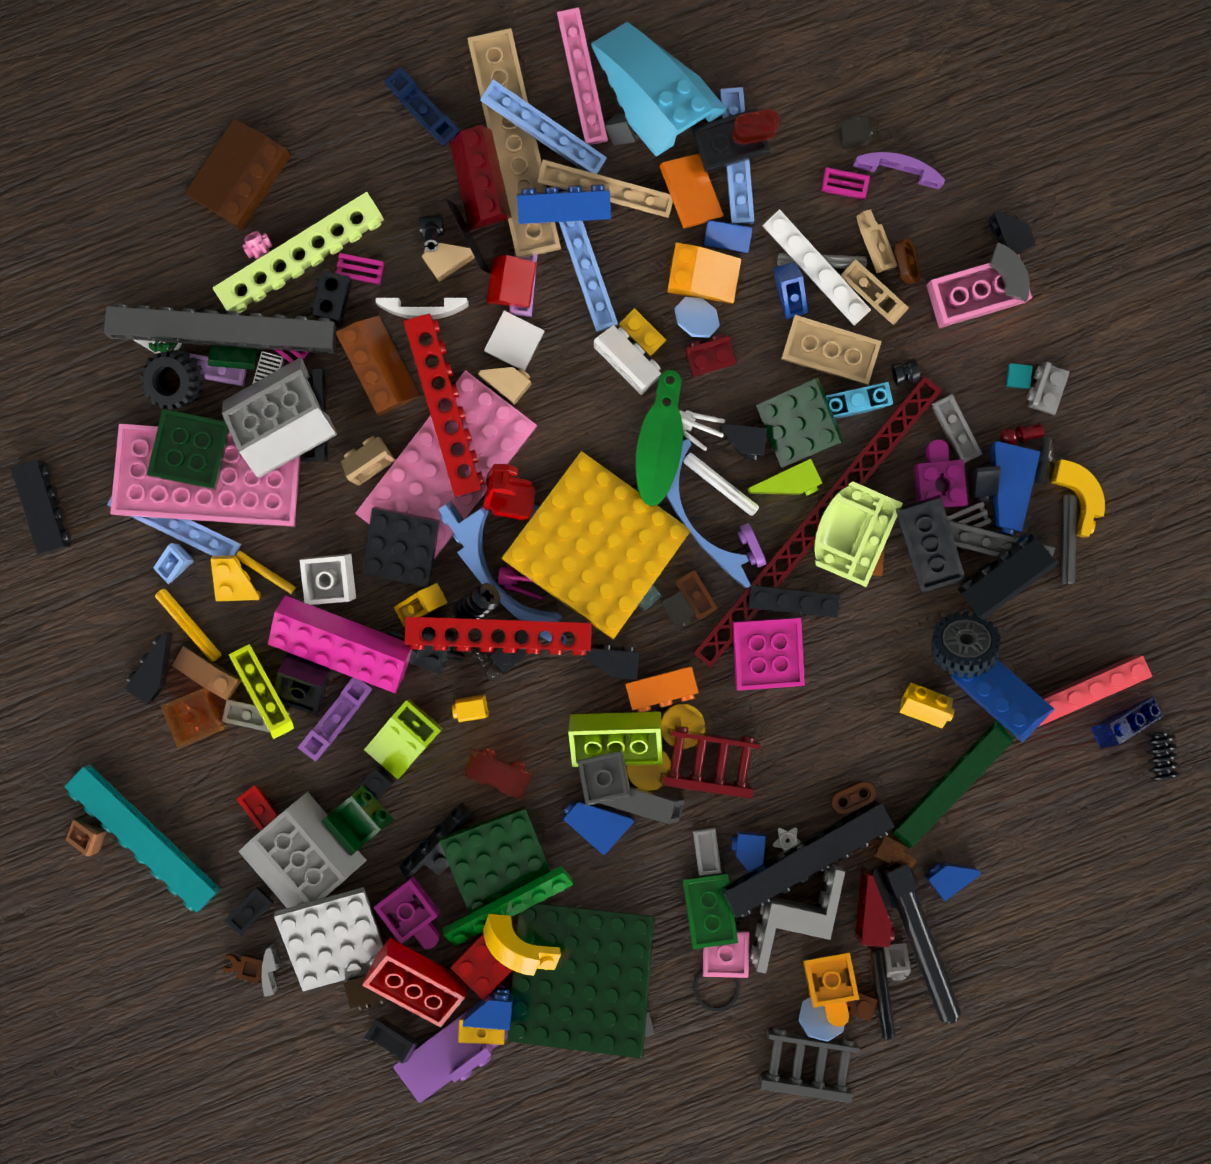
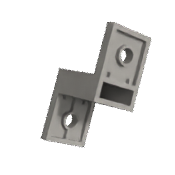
(798, 917)

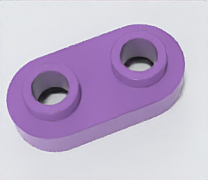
(747, 537)

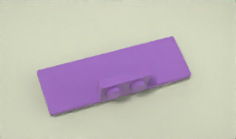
(442, 1060)

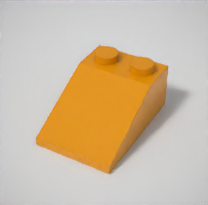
(703, 273)

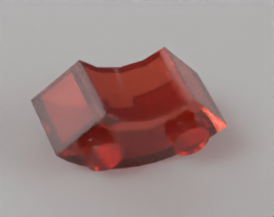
(490, 770)

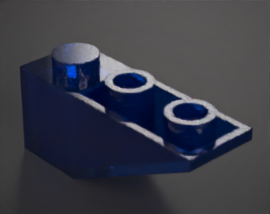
(1127, 723)

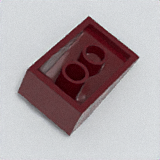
(872, 920)

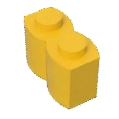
(470, 708)

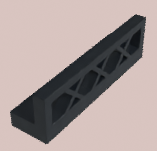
(319, 390)

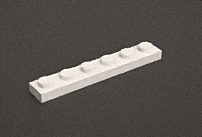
(816, 267)

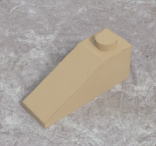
(874, 292)

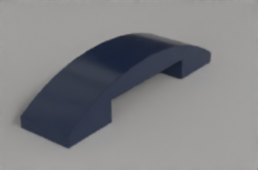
(421, 107)

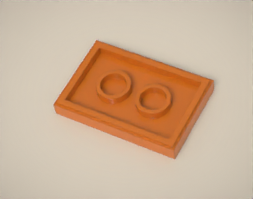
(691, 191)

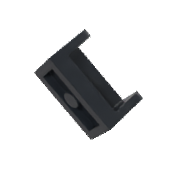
(392, 1039)

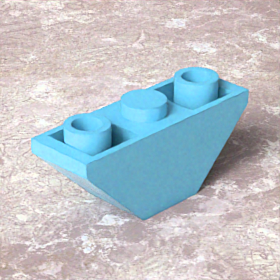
(860, 400)

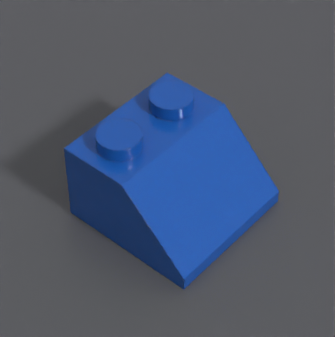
(492, 1012)

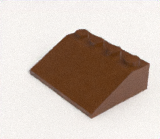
(238, 174)

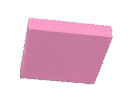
(728, 959)

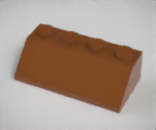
(377, 364)

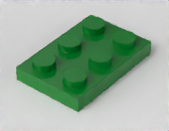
(708, 913)

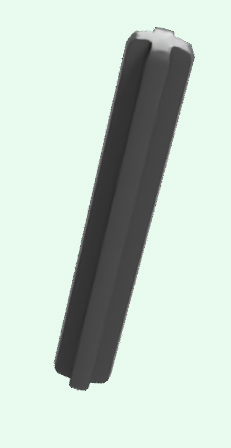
(1069, 539)

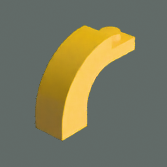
(1087, 491)
(515, 952)

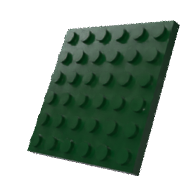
(599, 984)

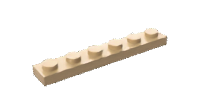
(620, 191)

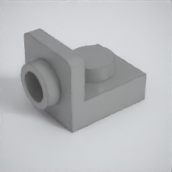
(897, 961)

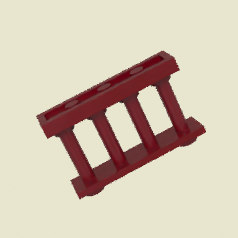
(717, 784)

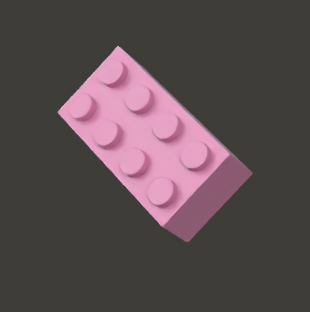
(969, 295)

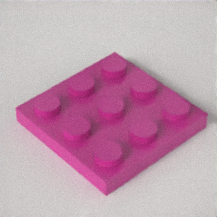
(768, 653)

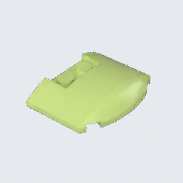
(854, 532)

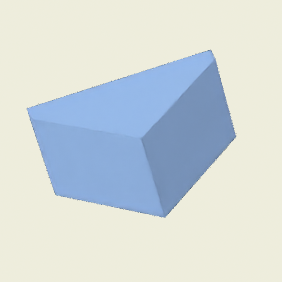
(173, 562)

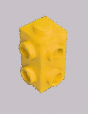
(927, 705)

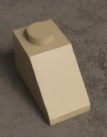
(447, 259)
(507, 382)

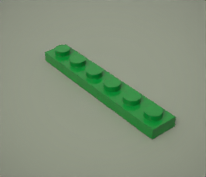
(509, 905)

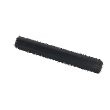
(882, 993)

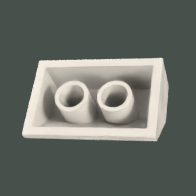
(627, 359)

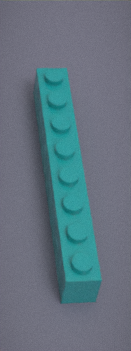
(142, 838)

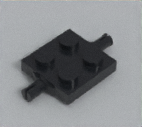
(428, 658)

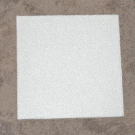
(514, 341)

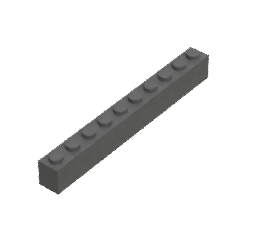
(220, 329)

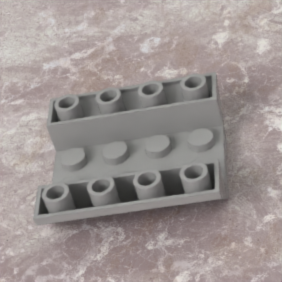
(277, 419)
(300, 855)

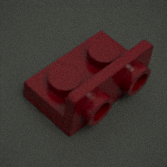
(710, 355)

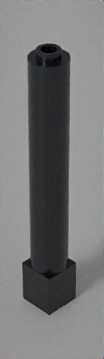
(902, 888)

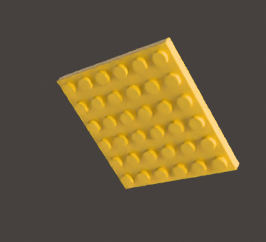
(596, 545)

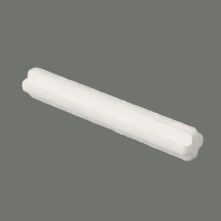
(721, 484)

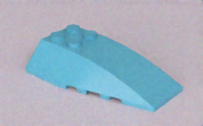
(654, 87)

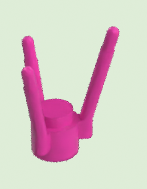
(509, 576)

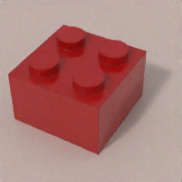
(479, 968)

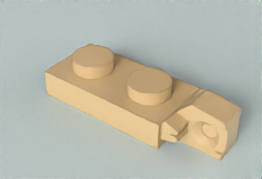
(876, 242)

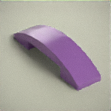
(928, 176)
(335, 719)

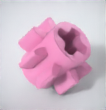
(256, 245)

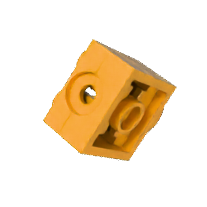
(832, 985)

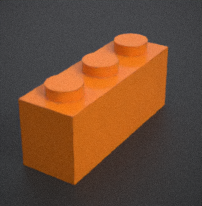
(662, 689)

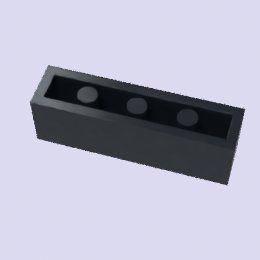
(41, 507)

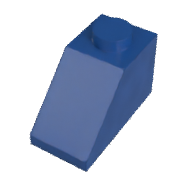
(791, 289)
(749, 848)
(950, 878)

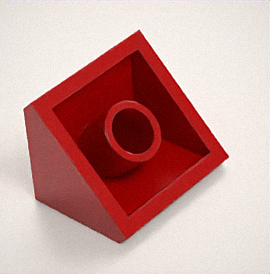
(511, 281)

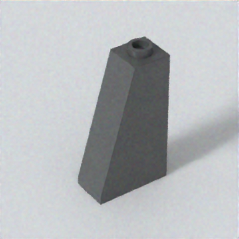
(650, 805)

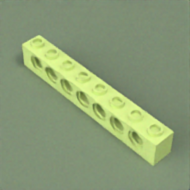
(285, 253)

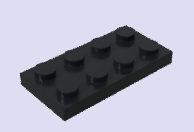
(930, 543)

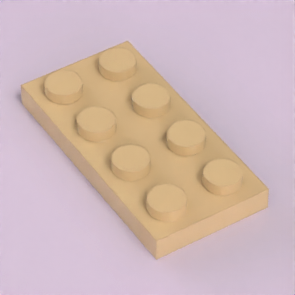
(831, 350)

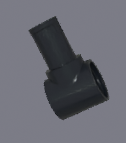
(431, 229)

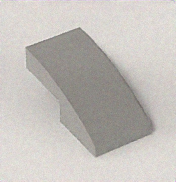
(270, 963)

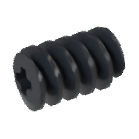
(477, 602)
(1162, 755)

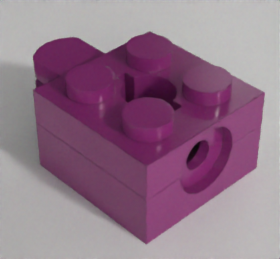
(941, 477)
(410, 913)

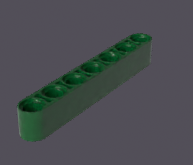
(953, 784)

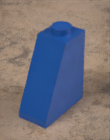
(597, 824)

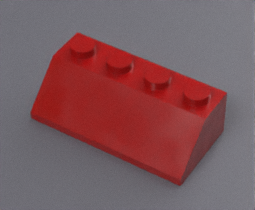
(415, 982)

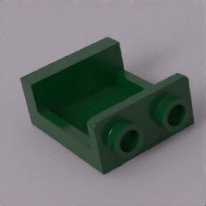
(357, 820)

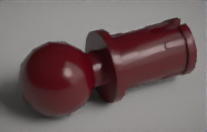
(1022, 434)

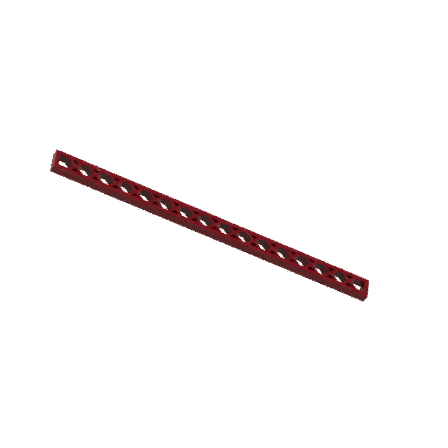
(805, 548)

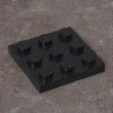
(401, 546)

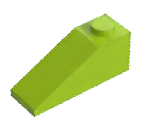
(792, 481)

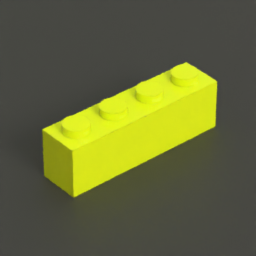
(261, 691)

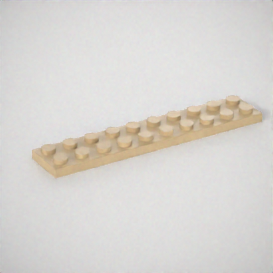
(517, 151)

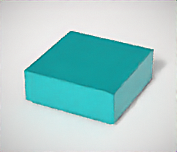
(1019, 376)

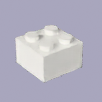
(328, 579)

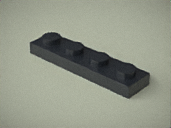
(793, 601)

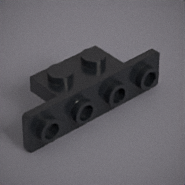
(429, 850)

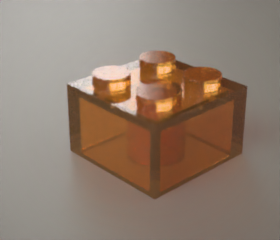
(193, 717)

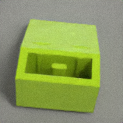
(403, 738)

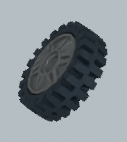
(965, 644)

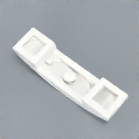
(451, 307)

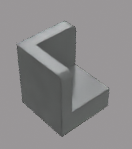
(620, 131)

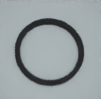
(715, 1008)

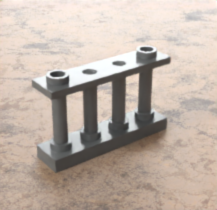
(795, 1084)

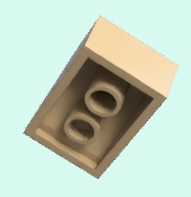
(367, 460)

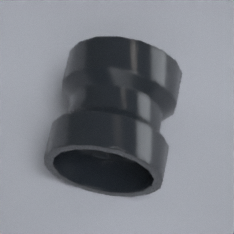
(905, 372)

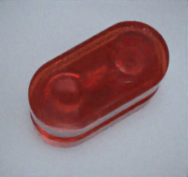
(755, 126)

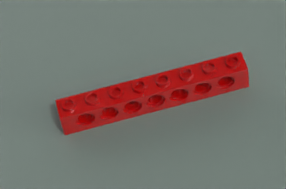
(416, 329)
(416, 625)

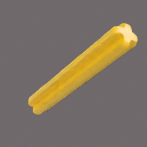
(188, 625)

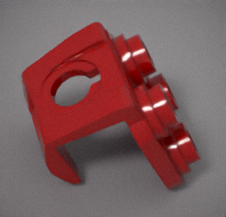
(507, 494)

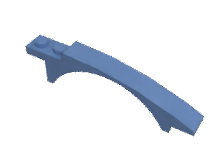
(470, 534)
(728, 561)

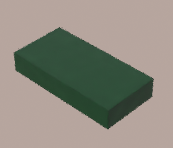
(232, 357)

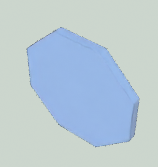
(697, 317)
(816, 1023)

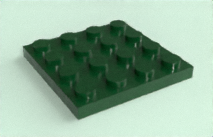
(494, 857)

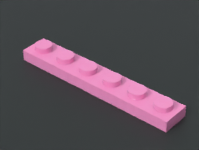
(582, 76)

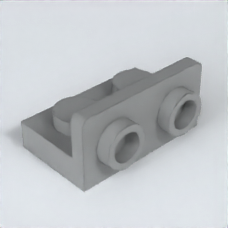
(1048, 388)

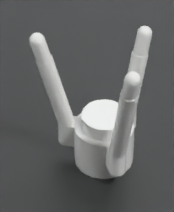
(688, 422)

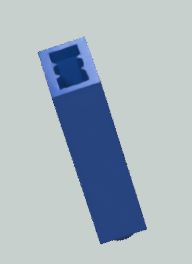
(1015, 484)

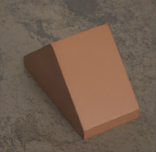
(85, 837)

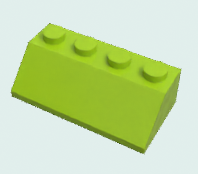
(605, 733)

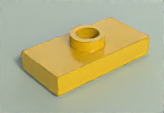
(480, 1035)

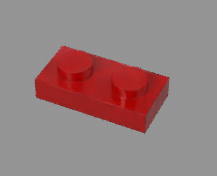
(257, 807)

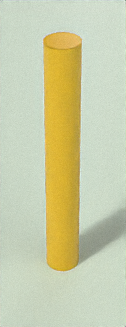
(265, 572)

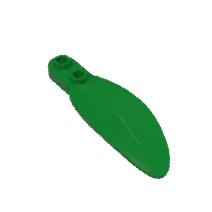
(660, 442)

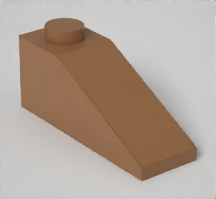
(207, 673)

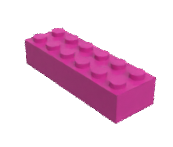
(339, 644)

